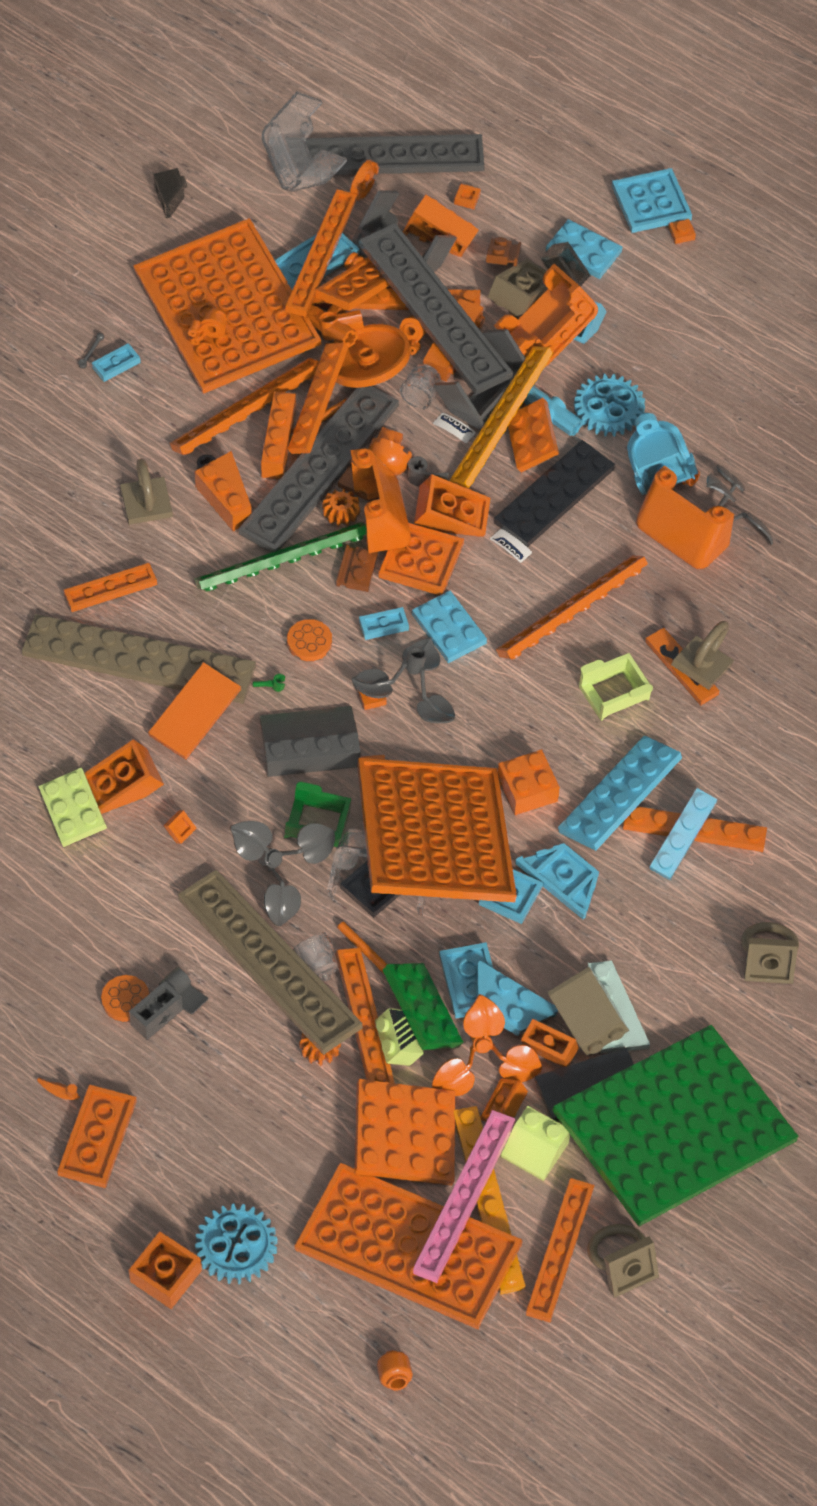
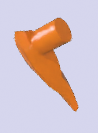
(60, 1090)

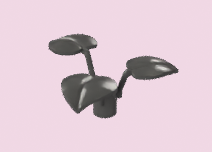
(715, 483)
(416, 659)
(250, 843)

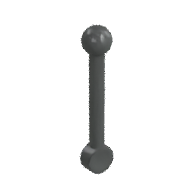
(83, 362)

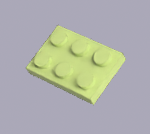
(72, 807)

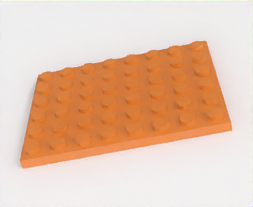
(241, 278)
(435, 830)

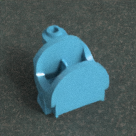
(657, 445)

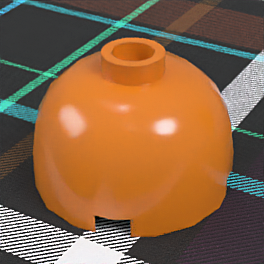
(391, 455)

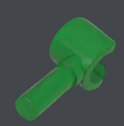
(278, 687)

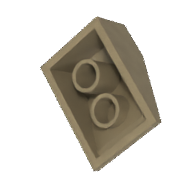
(518, 287)

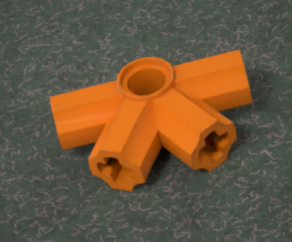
(337, 323)

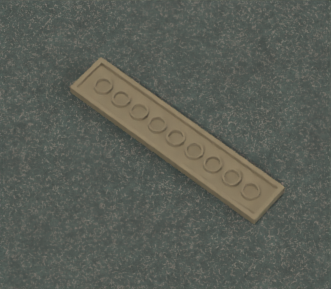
(129, 655)
(270, 962)

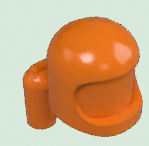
(212, 325)
(413, 331)

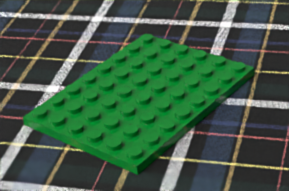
(675, 1124)

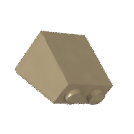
(588, 1011)

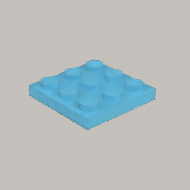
(651, 200)

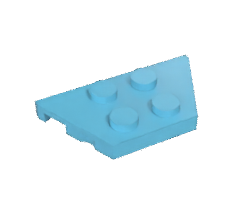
(563, 875)
(514, 1000)

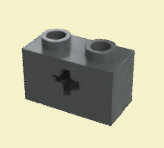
(156, 1010)

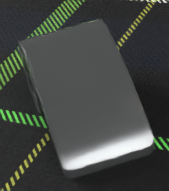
(418, 473)
(191, 998)

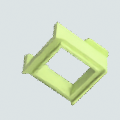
(600, 671)

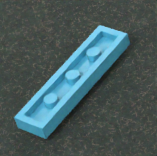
(683, 834)

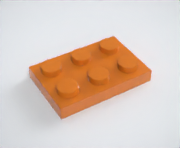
(532, 435)

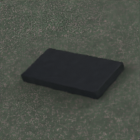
(575, 1078)

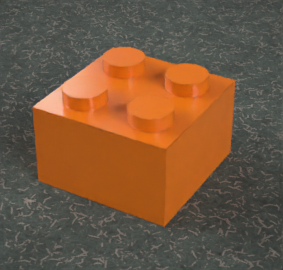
(528, 782)
(165, 1270)

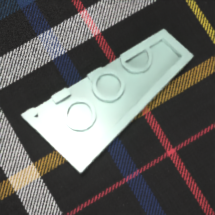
(636, 1037)

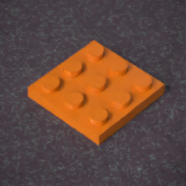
(424, 562)

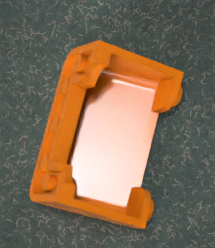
(554, 317)
(386, 517)
(681, 525)

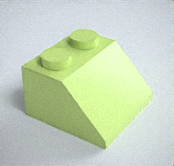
(536, 1143)

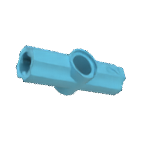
(559, 414)

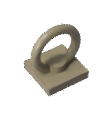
(146, 498)
(702, 658)
(770, 958)
(628, 1266)

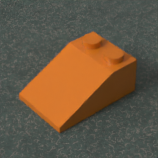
(451, 508)
(123, 777)

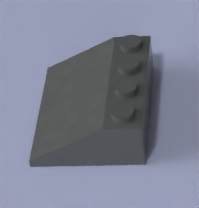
(310, 741)

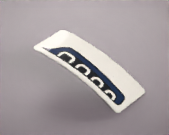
(455, 427)
(511, 545)

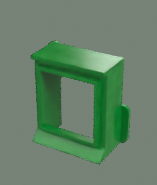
(312, 796)

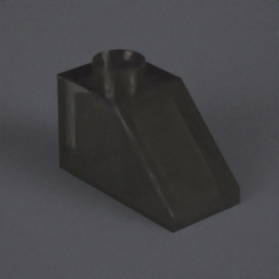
(170, 190)
(567, 260)

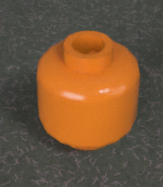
(394, 1370)

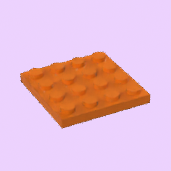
(405, 1132)

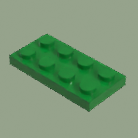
(422, 1006)

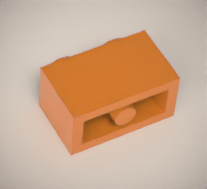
(550, 1043)

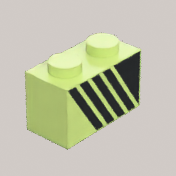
(397, 1038)

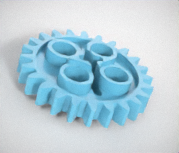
(609, 404)
(215, 1235)

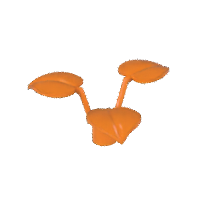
(480, 1022)

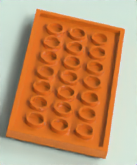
(380, 1233)

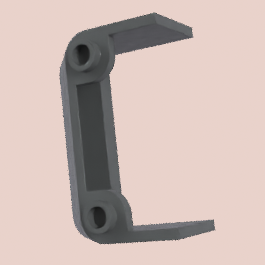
(380, 217)
(480, 406)

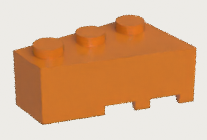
(434, 219)
(224, 490)

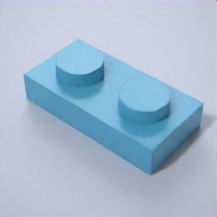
(116, 362)
(383, 623)

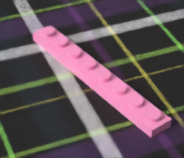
(464, 1196)

